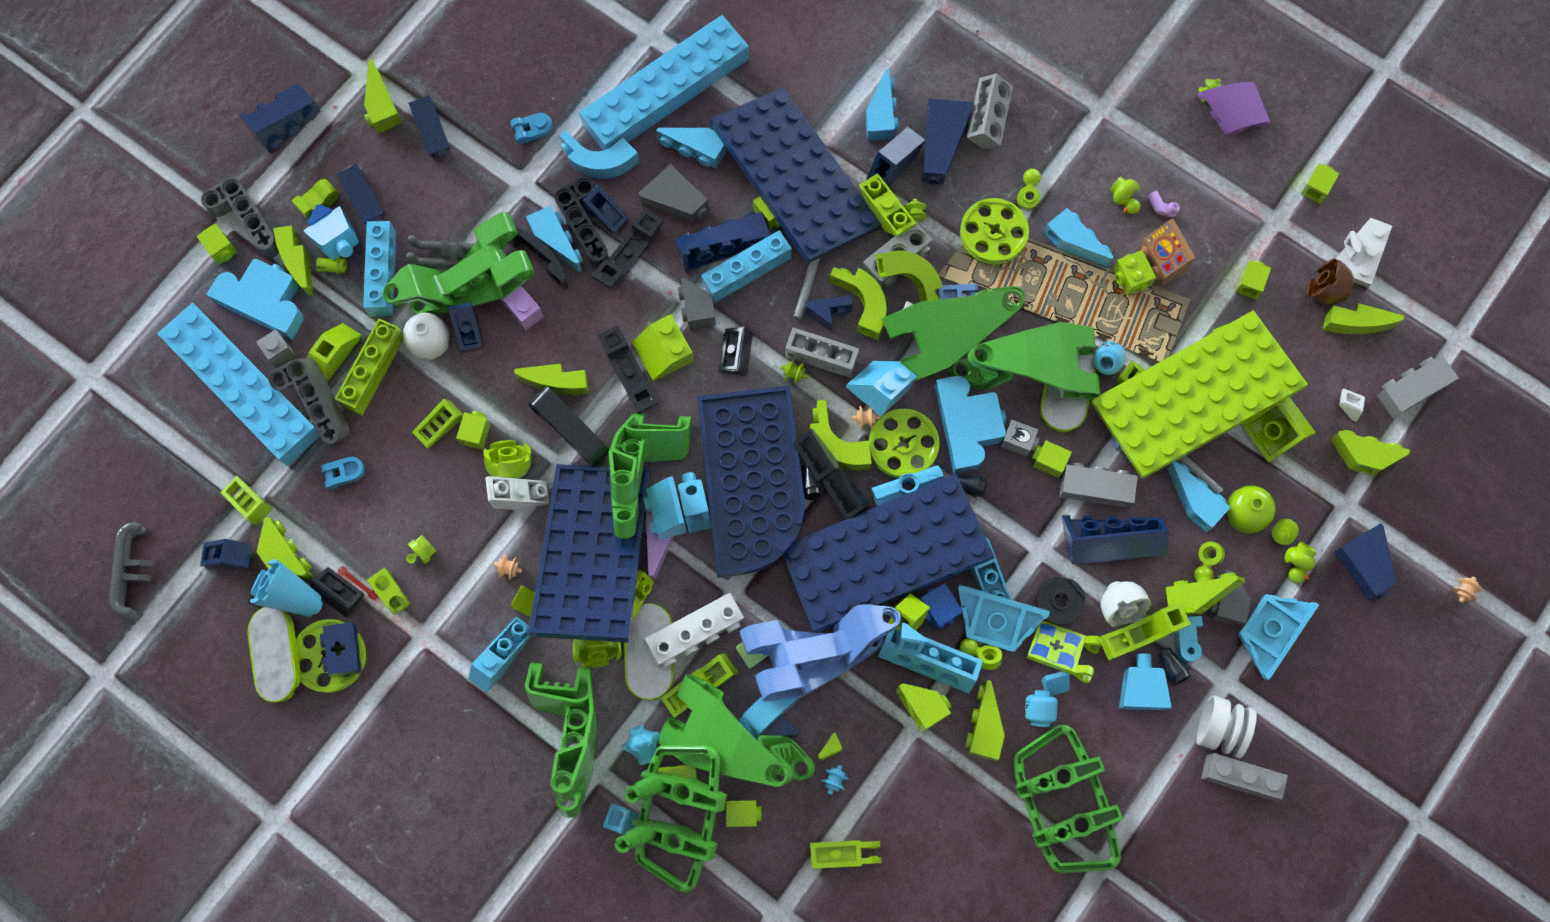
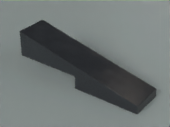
(833, 476)

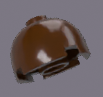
(1332, 283)

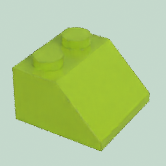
(663, 348)
(1278, 429)
(924, 705)

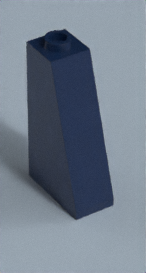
(943, 133)

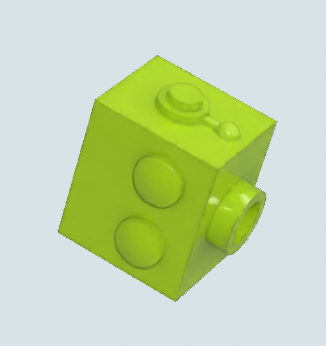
(1134, 273)

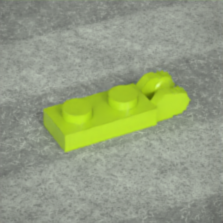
(841, 854)

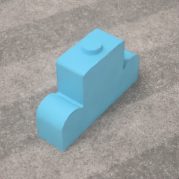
(260, 296)
(968, 422)

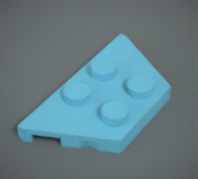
(998, 619)
(1273, 630)

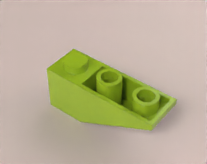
(1203, 594)
(988, 732)

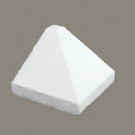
(1353, 245)
(1352, 404)

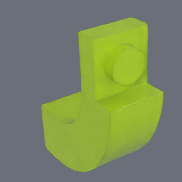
(914, 267)
(869, 293)
(848, 454)
(1144, 631)

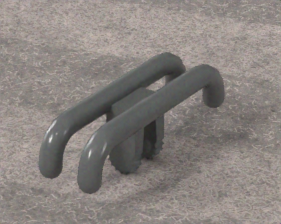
(451, 252)
(121, 566)

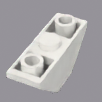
(516, 493)

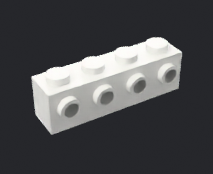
(693, 630)

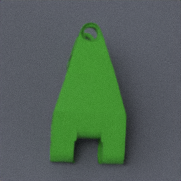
(478, 278)
(951, 326)
(1041, 354)
(629, 450)
(738, 750)
(572, 764)

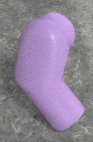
(1162, 208)

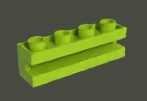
(370, 367)

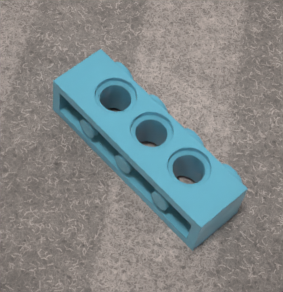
(746, 266)
(379, 267)
(935, 662)

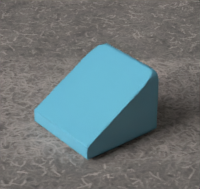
(909, 639)
(1056, 683)
(619, 819)

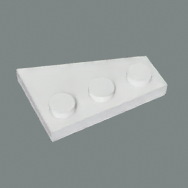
(1373, 241)

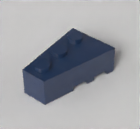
(281, 118)

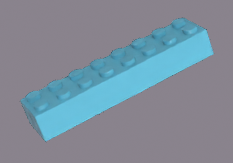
(665, 84)
(239, 384)

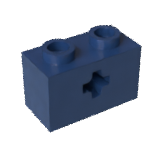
(349, 661)

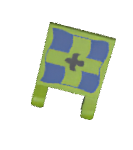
(1062, 649)

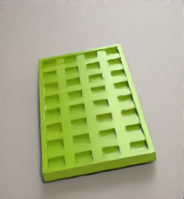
(1198, 394)

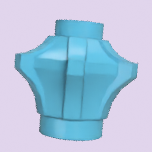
(642, 744)

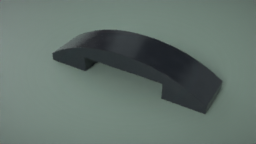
(540, 249)
(629, 251)
(628, 370)

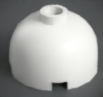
(426, 336)
(1124, 601)

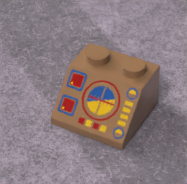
(1167, 252)

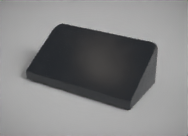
(736, 351)
(336, 591)

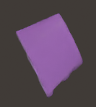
(1236, 107)

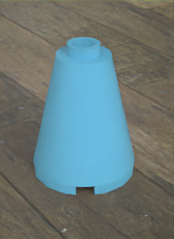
(285, 591)

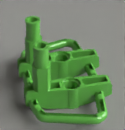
(1065, 830)
(663, 833)

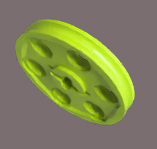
(993, 221)
(905, 433)
(316, 654)

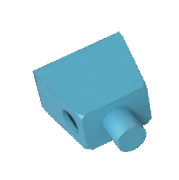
(333, 234)
(694, 503)
(1144, 686)

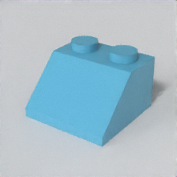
(882, 384)
(665, 509)

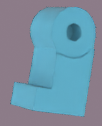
(1186, 641)

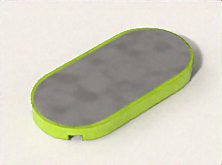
(1063, 413)
(274, 654)
(640, 670)

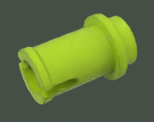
(327, 265)

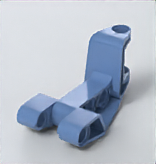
(810, 660)

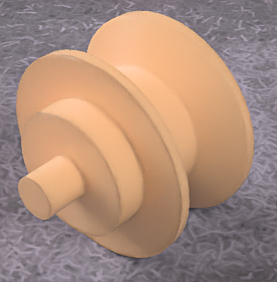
(865, 417)
(508, 567)
(1467, 589)

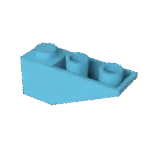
(879, 115)
(694, 142)
(548, 229)
(1073, 237)
(1198, 501)
(989, 577)
(499, 655)

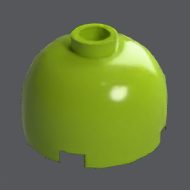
(507, 459)
(1250, 509)
(595, 653)

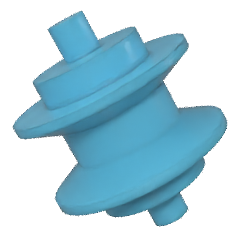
(834, 779)

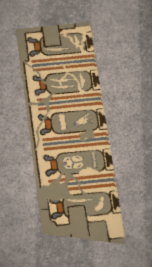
(1078, 294)

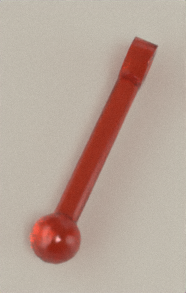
(371, 593)

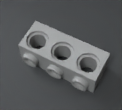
(989, 111)
(899, 243)
(821, 352)

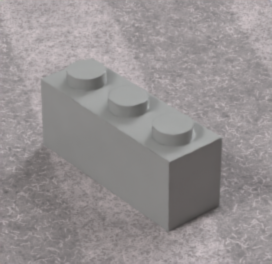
(1416, 385)
(1098, 485)
(1244, 777)

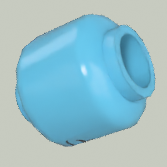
(1109, 358)
(1041, 708)

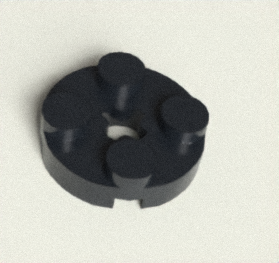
(1062, 587)

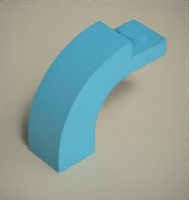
(599, 164)
(764, 713)

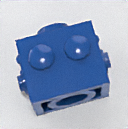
(942, 606)

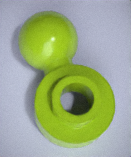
(1031, 178)
(1204, 555)
(989, 654)

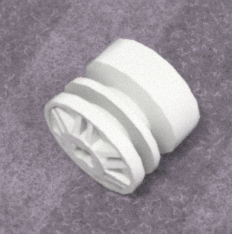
(1230, 728)

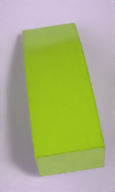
(294, 256)
(1360, 320)
(555, 378)
(715, 672)

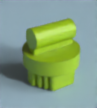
(421, 549)

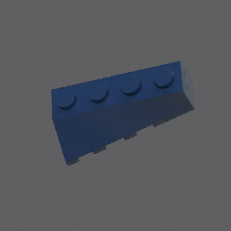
(721, 241)
(1114, 539)

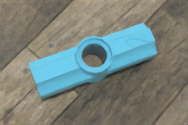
(894, 489)

